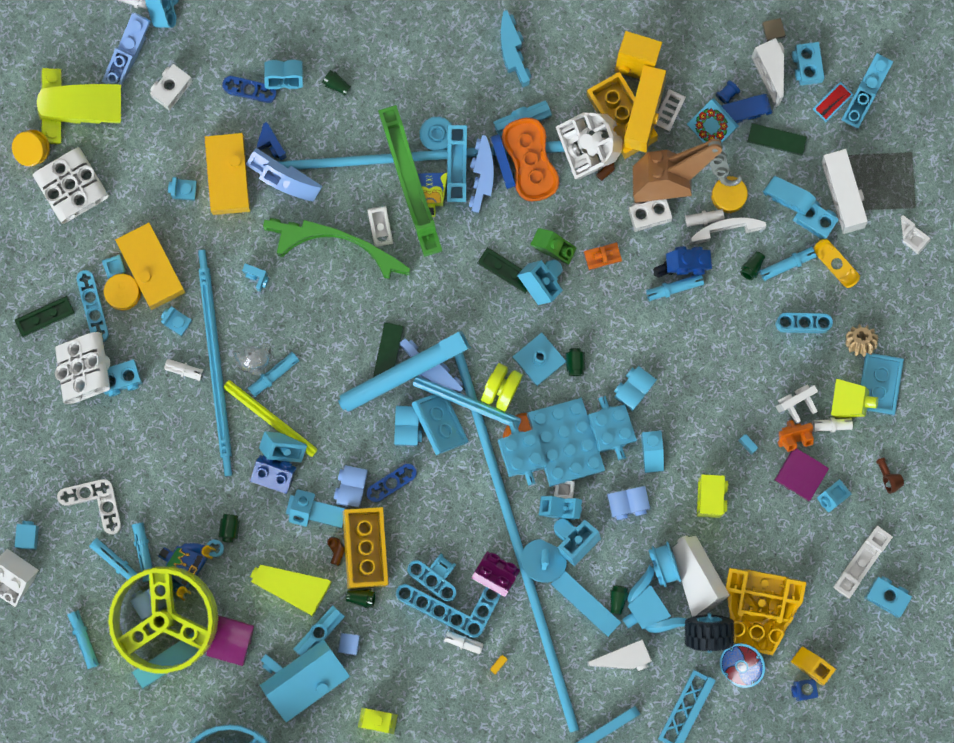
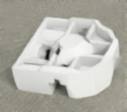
(590, 145)

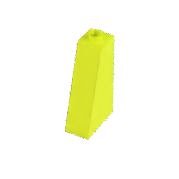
(295, 588)

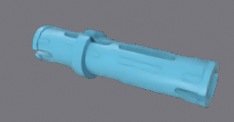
(788, 263)
(674, 287)
(269, 377)
(141, 543)
(98, 546)
(80, 632)

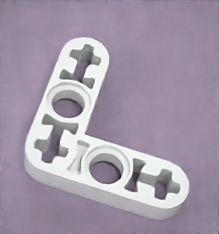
(101, 498)

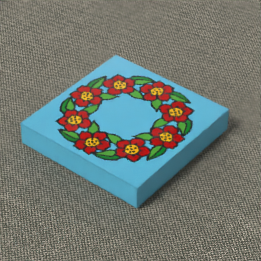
(712, 123)

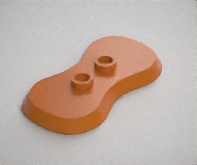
(526, 145)

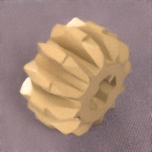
(861, 340)

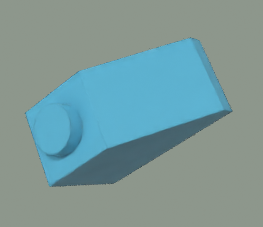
(282, 447)
(652, 451)

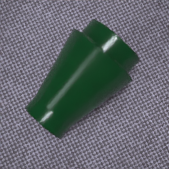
(336, 83)
(752, 267)
(361, 597)
(618, 597)

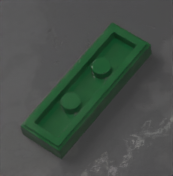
(777, 139)
(502, 268)
(44, 316)
(388, 348)

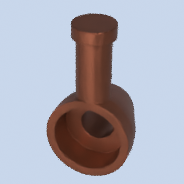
(895, 480)

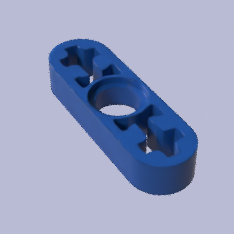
(234, 91)
(503, 161)
(392, 475)

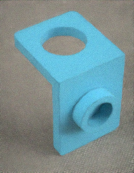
(301, 506)

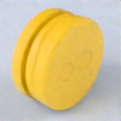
(30, 147)
(729, 198)
(122, 292)

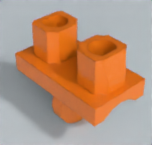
(602, 256)
(795, 433)

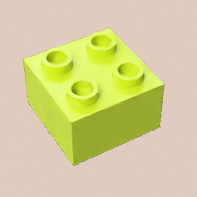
(711, 496)

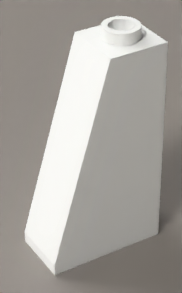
(699, 578)

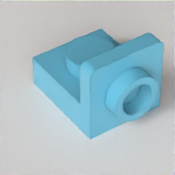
(182, 189)
(254, 273)
(175, 320)
(834, 496)
(270, 665)

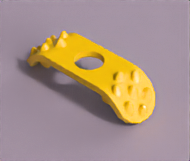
(826, 253)

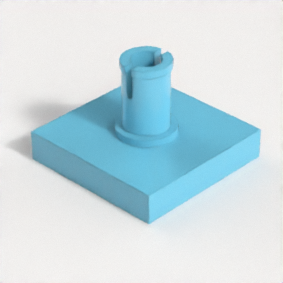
(539, 359)

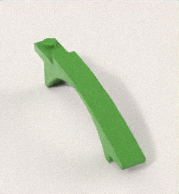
(410, 181)
(293, 235)

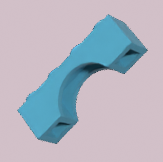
(456, 163)

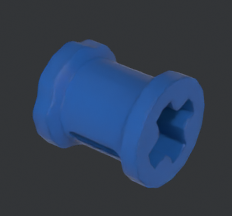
(728, 92)

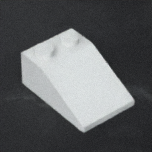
(770, 65)

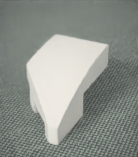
(913, 236)

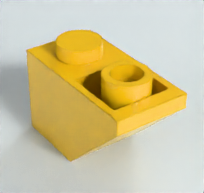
(813, 665)

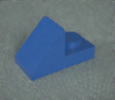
(268, 138)

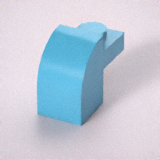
(560, 508)

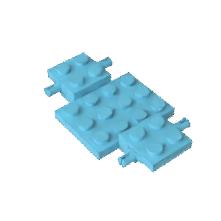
(566, 441)

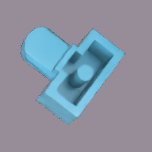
(541, 280)
(576, 541)

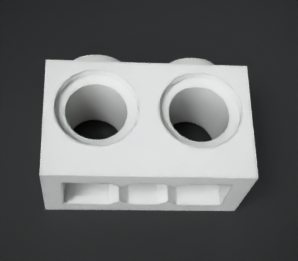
(652, 219)

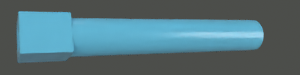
(404, 371)

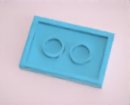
(882, 378)
(440, 423)

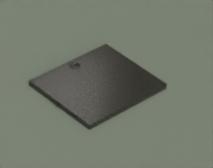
(885, 180)

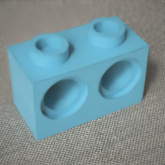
(813, 63)
(813, 224)
(118, 372)

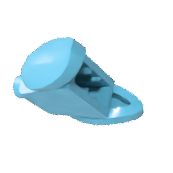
(648, 608)

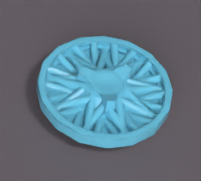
(433, 137)

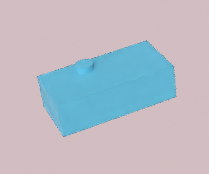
(304, 681)

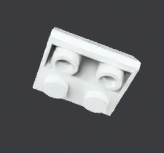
(15, 577)

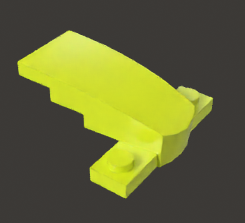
(75, 104)

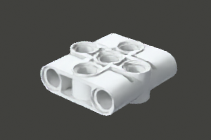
(65, 203)
(82, 368)

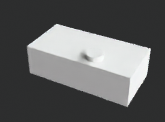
(844, 191)

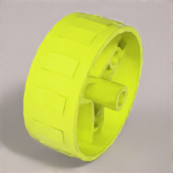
(128, 644)

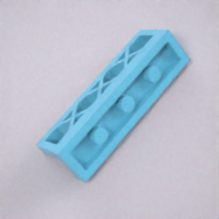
(695, 708)

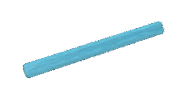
(465, 401)

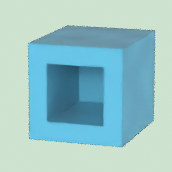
(26, 535)

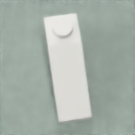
(628, 657)

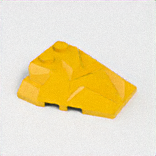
(762, 606)

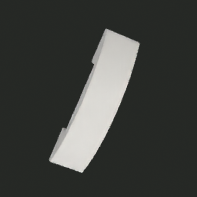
(750, 225)
(862, 562)

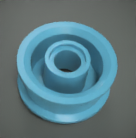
(664, 564)

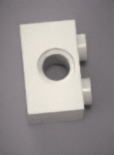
(169, 97)

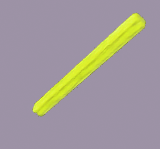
(267, 416)

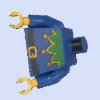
(188, 557)

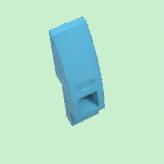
(510, 43)
(867, 90)

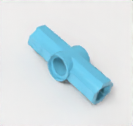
(538, 111)
(327, 622)

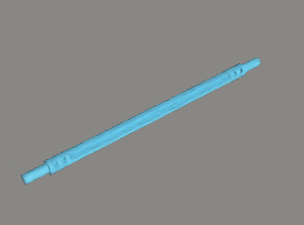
(215, 363)

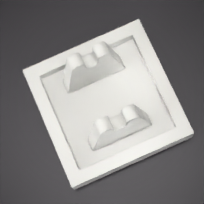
(801, 394)

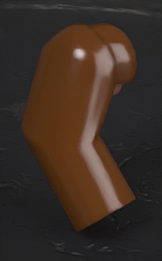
(605, 171)
(337, 549)

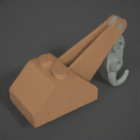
(669, 174)

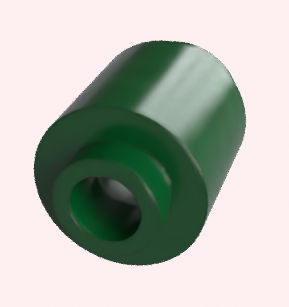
(575, 362)
(229, 528)

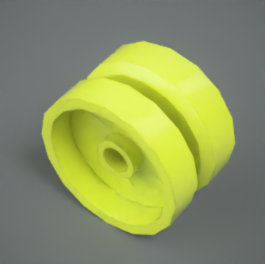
(502, 387)

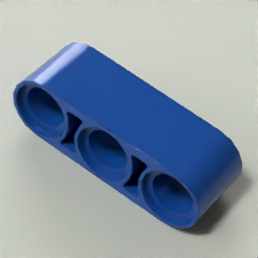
(748, 108)

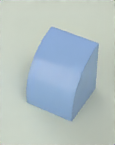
(349, 644)

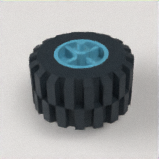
(709, 632)

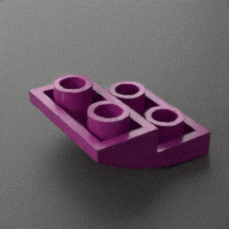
(801, 474)
(496, 573)
(231, 641)

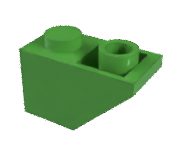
(553, 245)

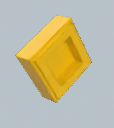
(498, 664)

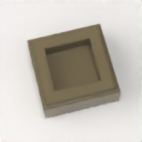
(773, 29)

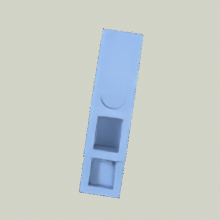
(127, 51)
(484, 167)
(282, 178)
(437, 374)

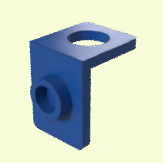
(797, 690)

